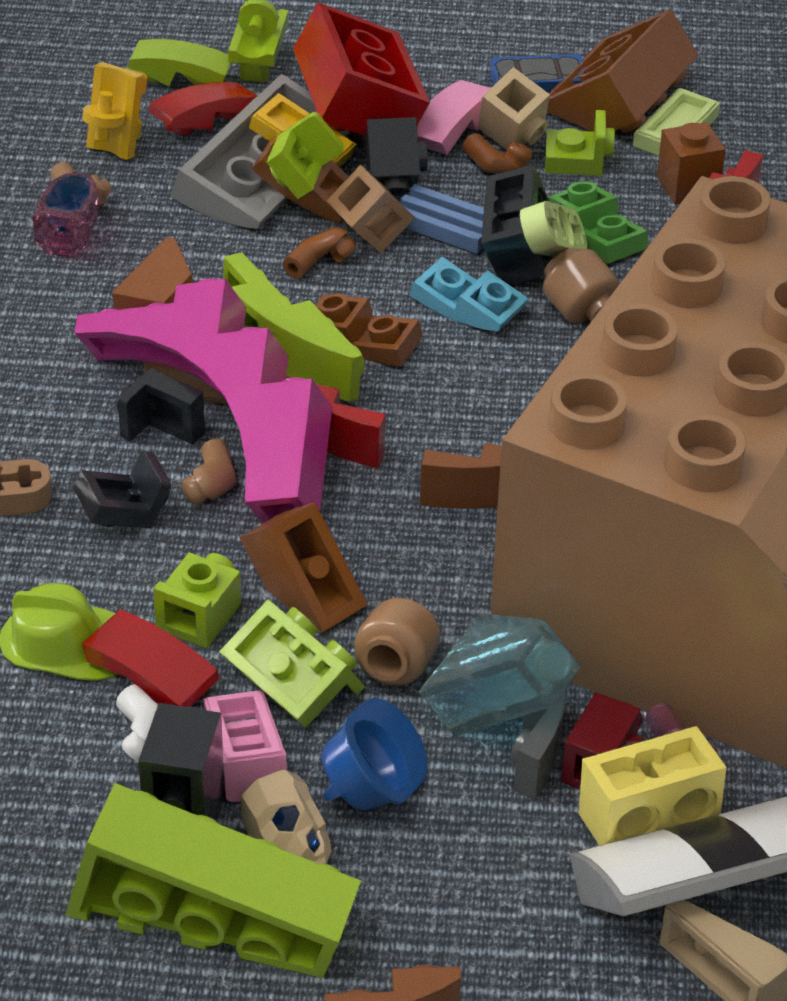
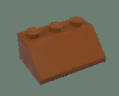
(626, 74)

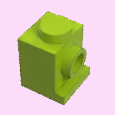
(201, 585)

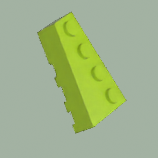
(210, 885)

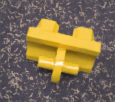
(115, 110)

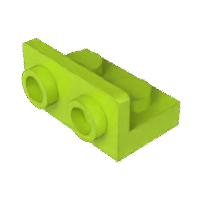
(289, 663)

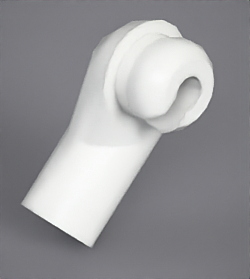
(140, 711)

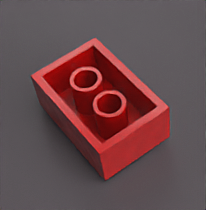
(357, 71)

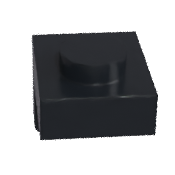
(163, 405)
(124, 498)

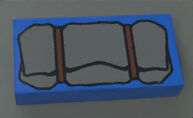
(542, 70)

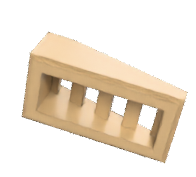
(724, 955)

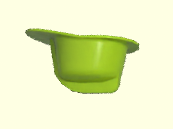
(50, 630)

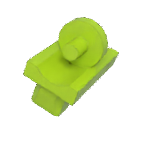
(257, 39)

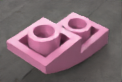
(450, 115)

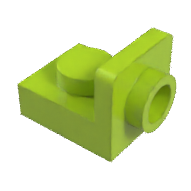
(579, 151)

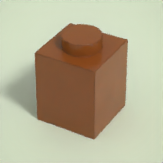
(686, 156)

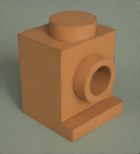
(370, 209)

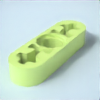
(552, 228)

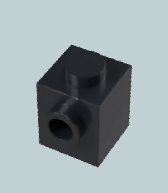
(394, 153)

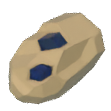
(283, 812)

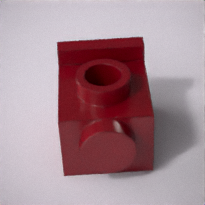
(601, 728)

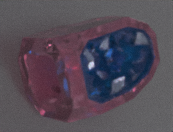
(66, 214)

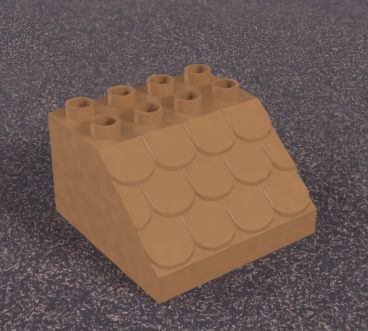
(656, 479)

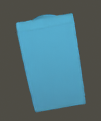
(457, 295)

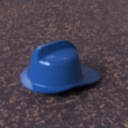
(374, 757)

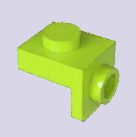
(302, 153)

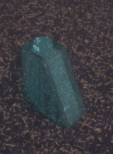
(499, 673)

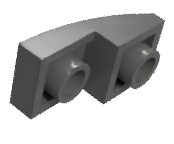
(538, 748)

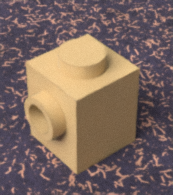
(514, 110)

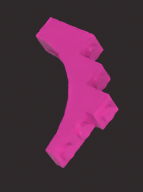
(204, 335)

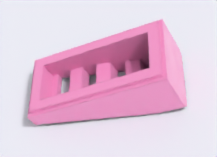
(249, 746)

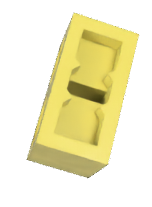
(651, 786)

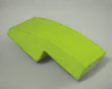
(164, 57)

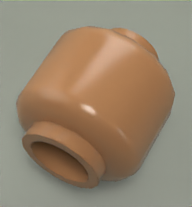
(578, 284)
(397, 641)

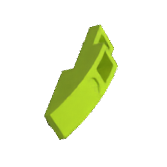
(303, 331)

